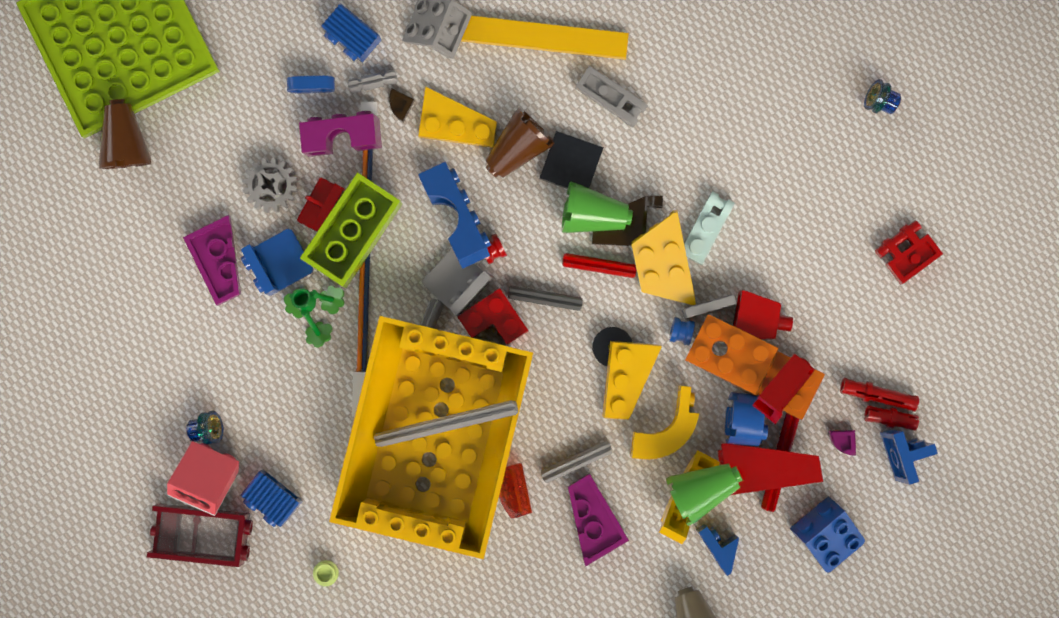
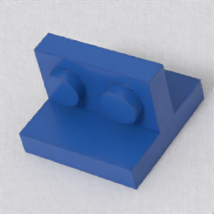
(904, 453)

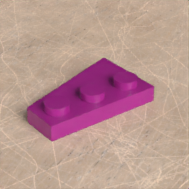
(216, 259)
(594, 520)

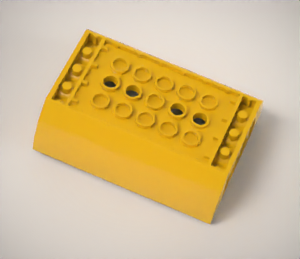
(401, 389)

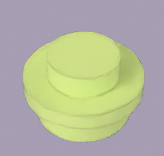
(325, 573)

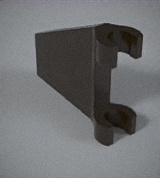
(635, 229)

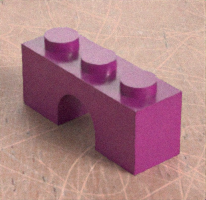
(319, 134)

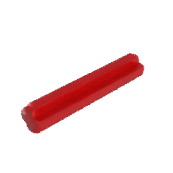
(599, 265)

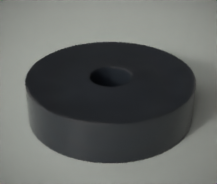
(602, 340)

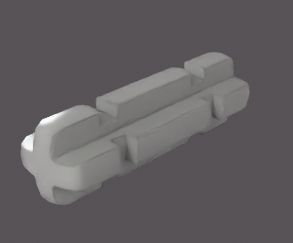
(372, 81)

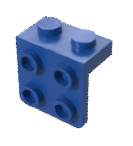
(276, 262)
(828, 534)

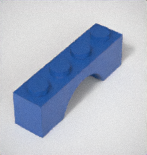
(466, 240)

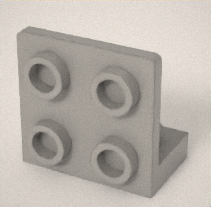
(438, 25)
(456, 285)

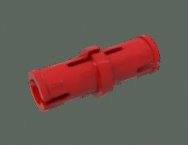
(891, 418)

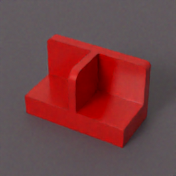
(320, 204)

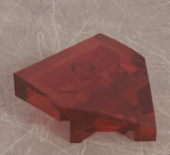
(514, 492)

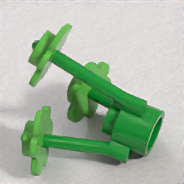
(302, 302)

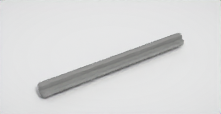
(446, 423)

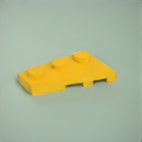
(453, 122)
(626, 376)

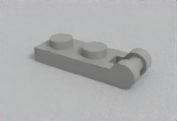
(610, 96)

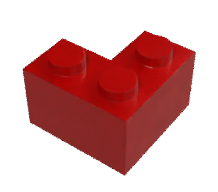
(494, 311)

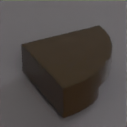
(400, 104)

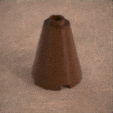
(121, 138)
(517, 145)

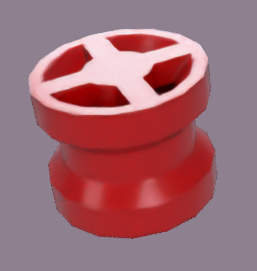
(495, 250)

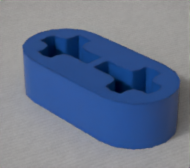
(310, 84)

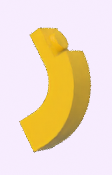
(672, 438)
(672, 522)

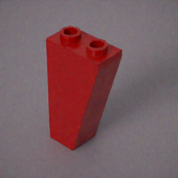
(770, 468)

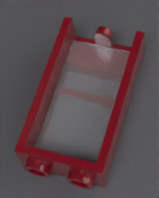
(199, 537)

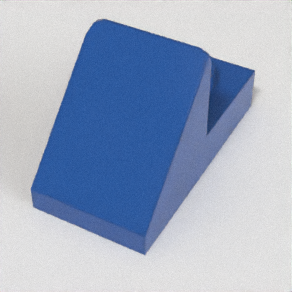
(722, 553)

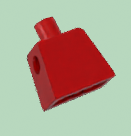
(760, 316)

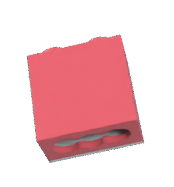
(203, 478)

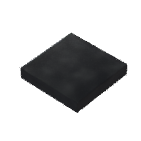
(571, 161)

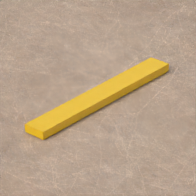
(546, 37)

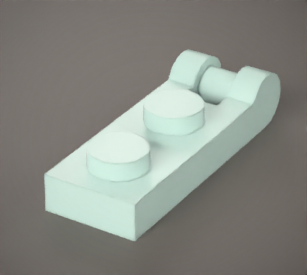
(707, 228)

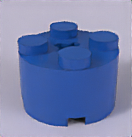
(744, 422)

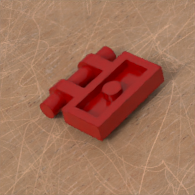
(914, 258)

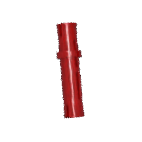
(868, 391)

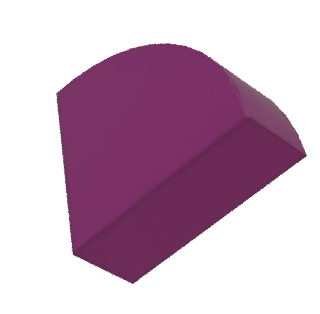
(843, 441)

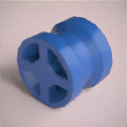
(681, 331)

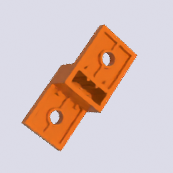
(747, 363)

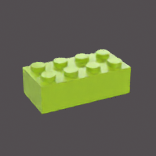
(351, 230)

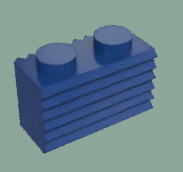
(350, 33)
(270, 498)

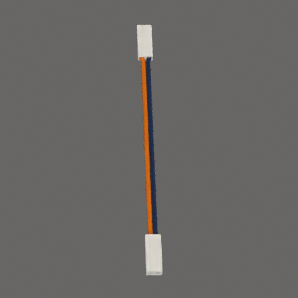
(364, 275)

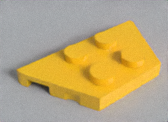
(664, 262)

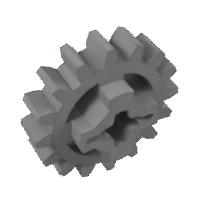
(278, 180)

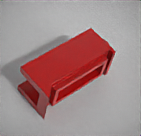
(783, 388)

